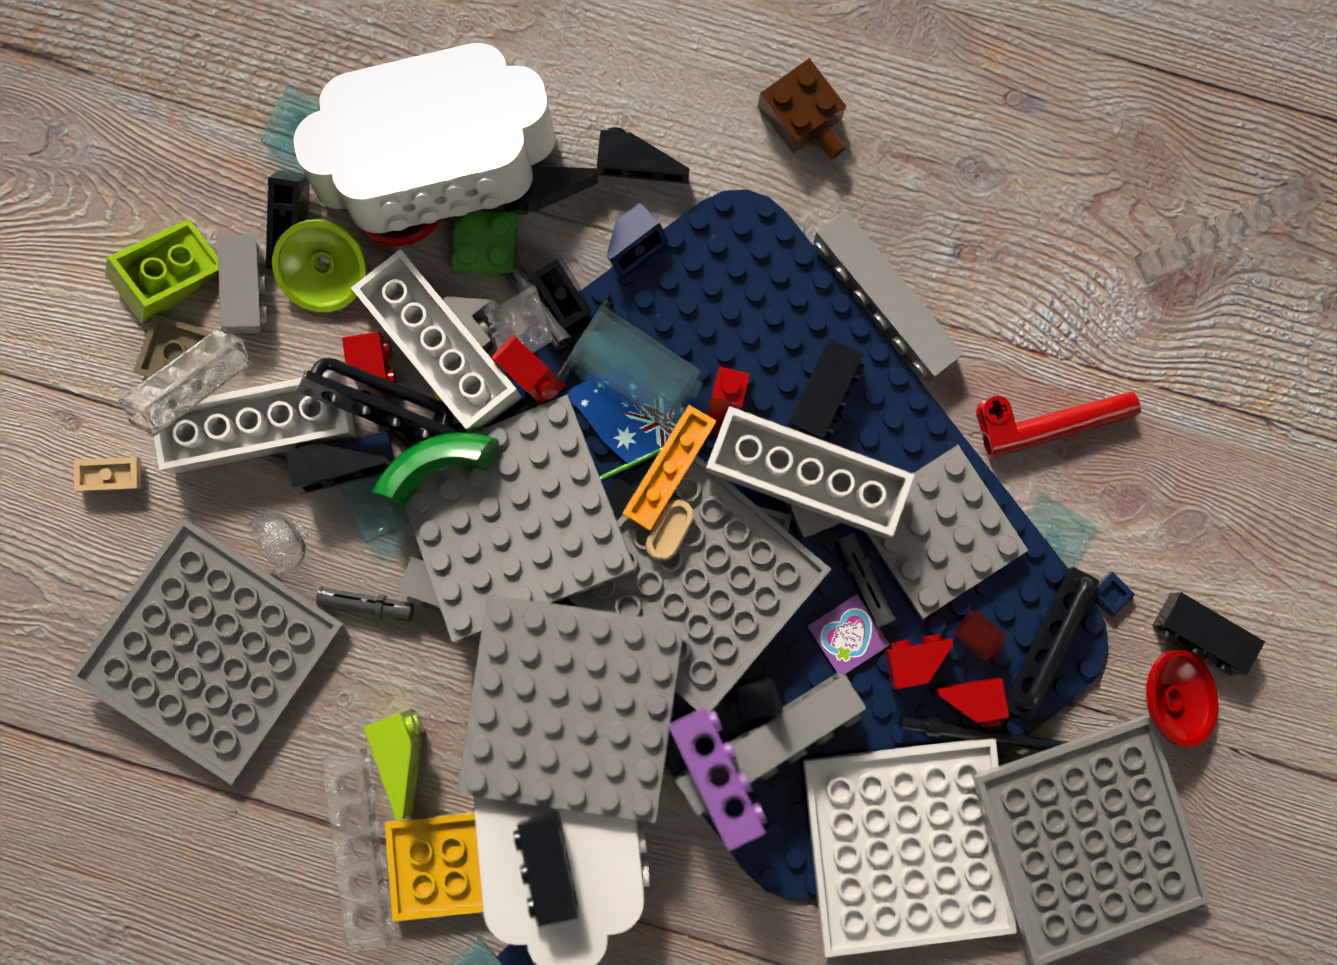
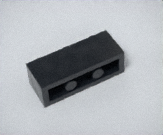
(826, 390)
(1208, 634)
(546, 869)

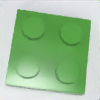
(485, 243)

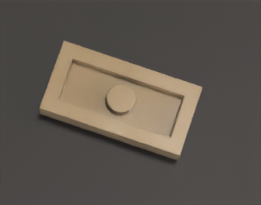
(107, 474)

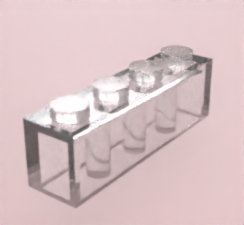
(185, 382)

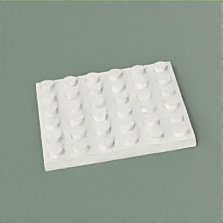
(904, 848)

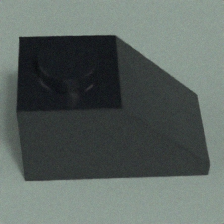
(562, 292)

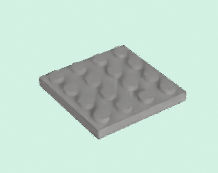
(947, 534)

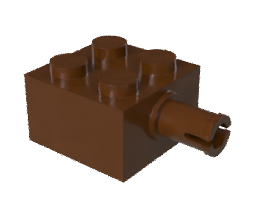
(804, 109)

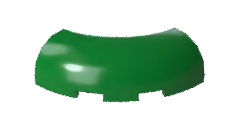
(428, 456)

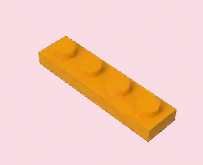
(669, 468)

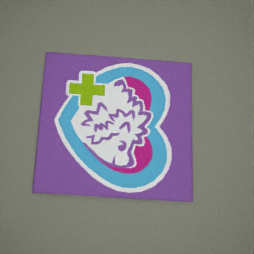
(848, 635)

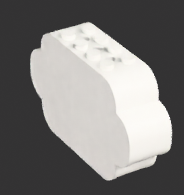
(426, 138)
(605, 874)

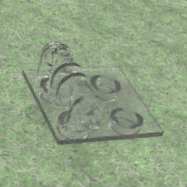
(520, 317)

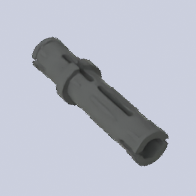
(521, 282)
(365, 604)
(882, 613)

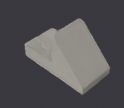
(469, 312)

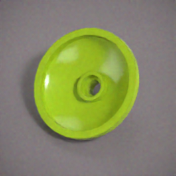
(306, 278)

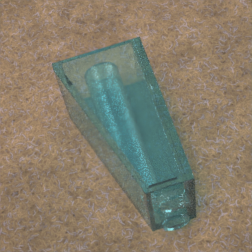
(634, 368)

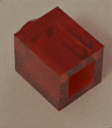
(979, 636)

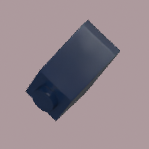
(634, 239)

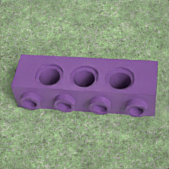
(733, 829)

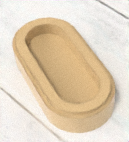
(669, 530)

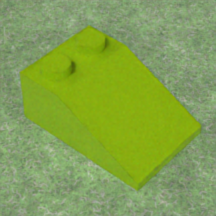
(162, 269)
(397, 754)

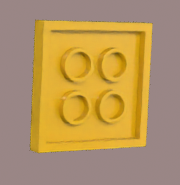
(433, 866)

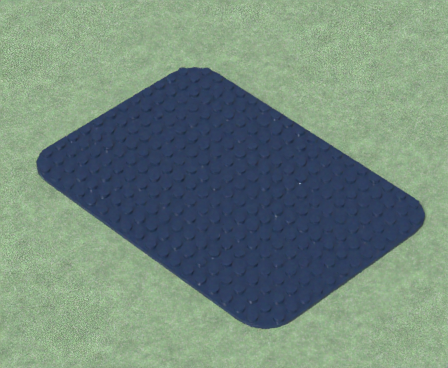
(758, 299)

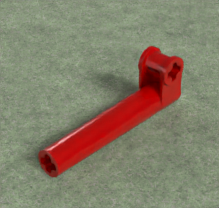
(1004, 435)

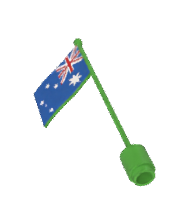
(619, 426)

